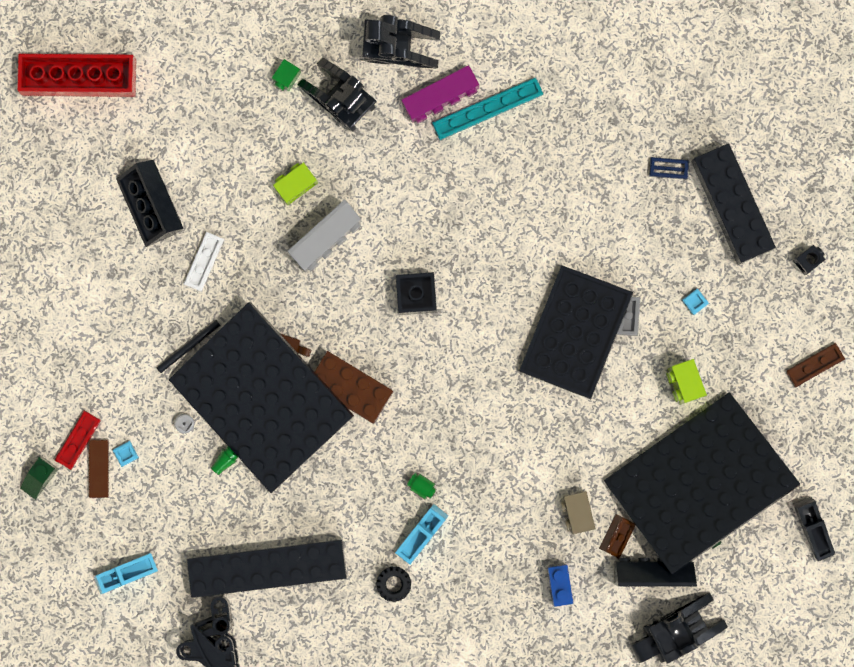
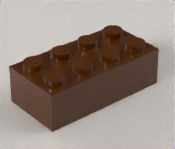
(353, 387)

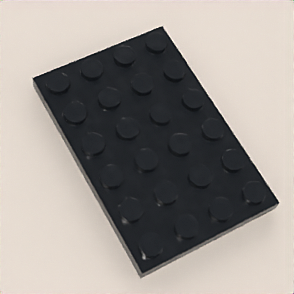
(576, 332)

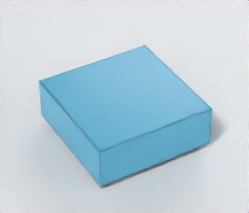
(695, 301)
(125, 453)

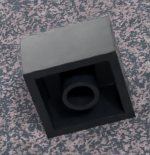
(416, 293)

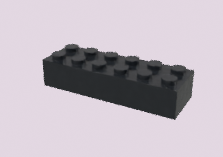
(733, 204)

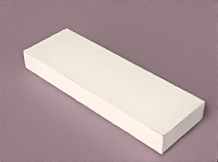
(204, 261)

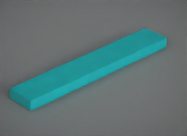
(487, 108)

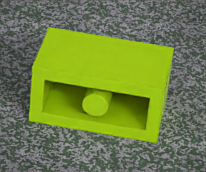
(295, 183)

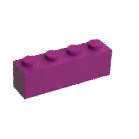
(441, 93)

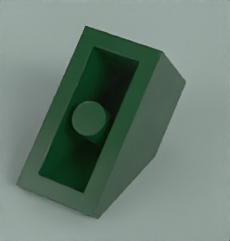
(38, 477)

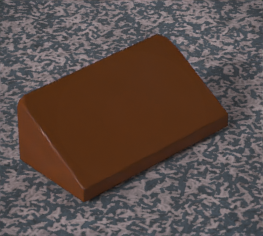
(617, 536)

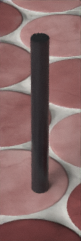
(188, 346)

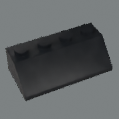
(149, 202)
(651, 574)

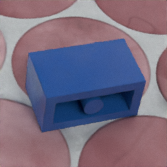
(560, 585)

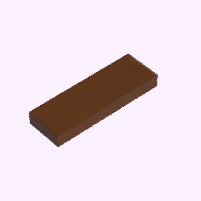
(815, 365)
(98, 468)

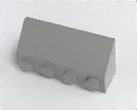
(325, 236)

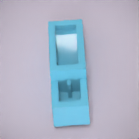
(421, 534)
(125, 573)

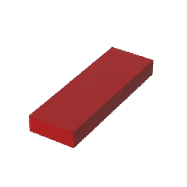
(77, 440)

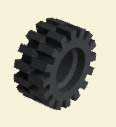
(385, 592)

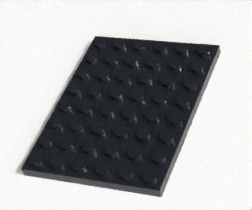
(261, 397)
(701, 483)

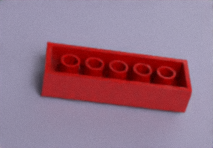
(77, 75)

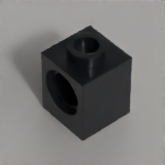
(802, 263)

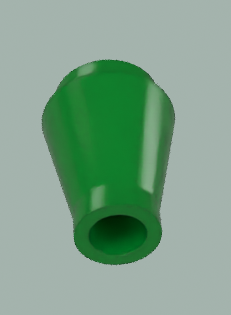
(224, 460)

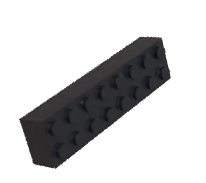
(267, 568)

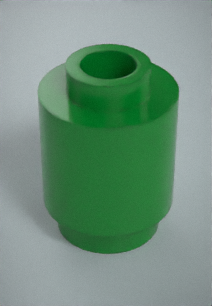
(422, 486)

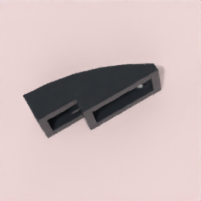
(814, 528)

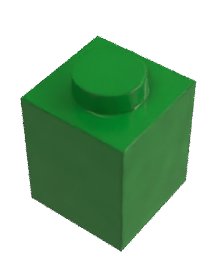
(286, 75)

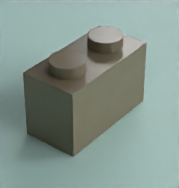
(578, 513)

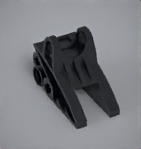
(390, 42)
(346, 100)
(677, 633)
(205, 647)

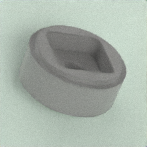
(184, 423)

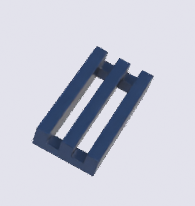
(666, 175)

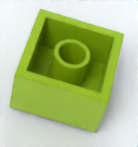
(686, 382)

